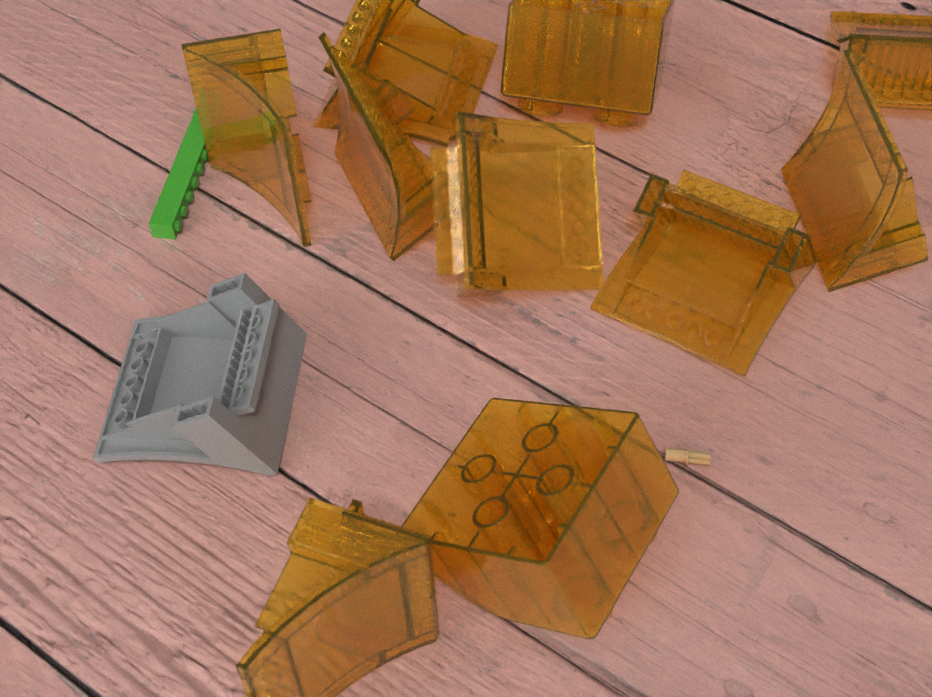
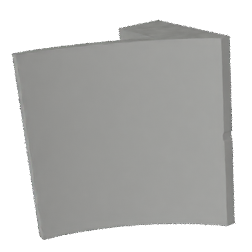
(208, 383)

